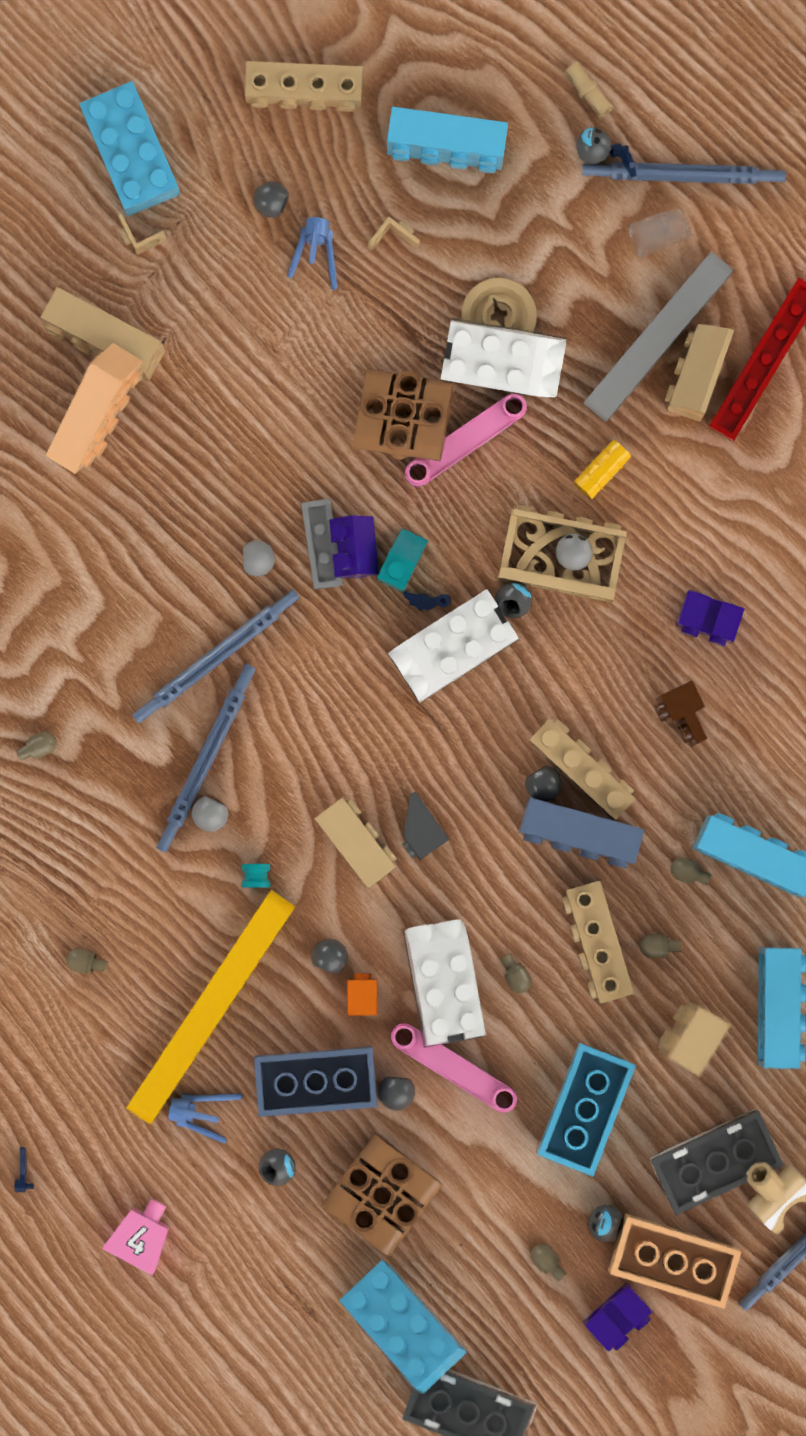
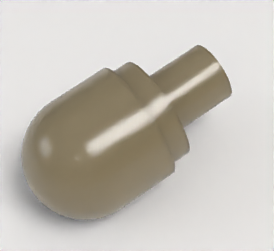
(38, 746)
(688, 871)
(658, 946)
(85, 961)
(516, 975)
(547, 1261)

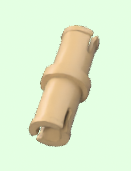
(588, 90)

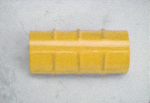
(602, 469)

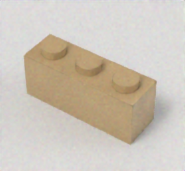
(356, 842)

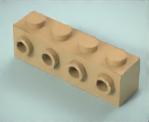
(303, 85)
(582, 770)
(598, 941)

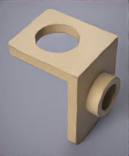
(400, 229)
(143, 245)

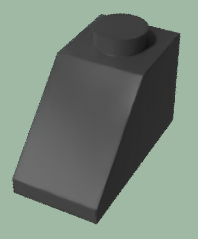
(421, 830)

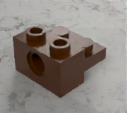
(681, 706)

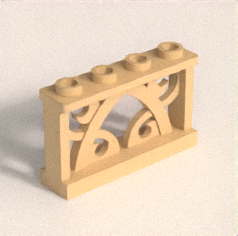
(525, 573)

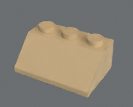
(698, 371)

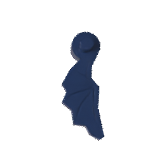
(624, 154)
(424, 601)
(20, 1184)

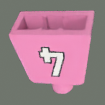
(140, 1237)

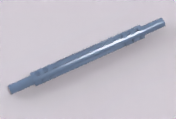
(686, 173)
(216, 656)
(206, 757)
(776, 1273)

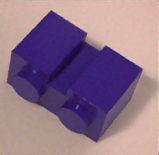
(355, 546)
(710, 618)
(618, 1317)

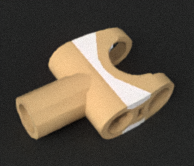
(775, 1193)

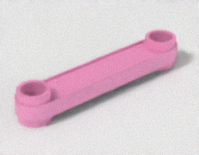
(468, 439)
(455, 1069)

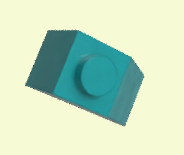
(402, 560)

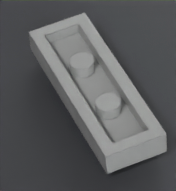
(320, 549)

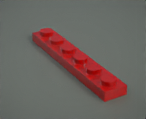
(762, 364)

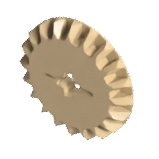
(508, 297)

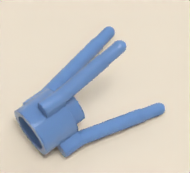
(316, 233)
(183, 1111)

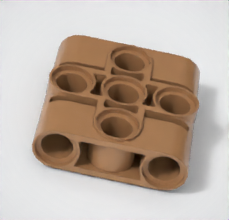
(378, 393)
(381, 1231)

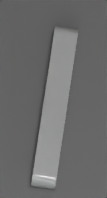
(658, 336)

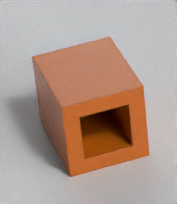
(362, 995)

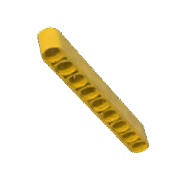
(210, 1007)

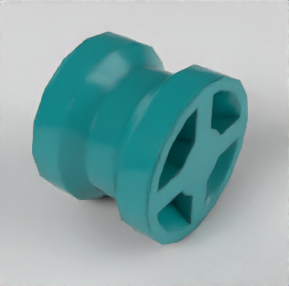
(255, 875)

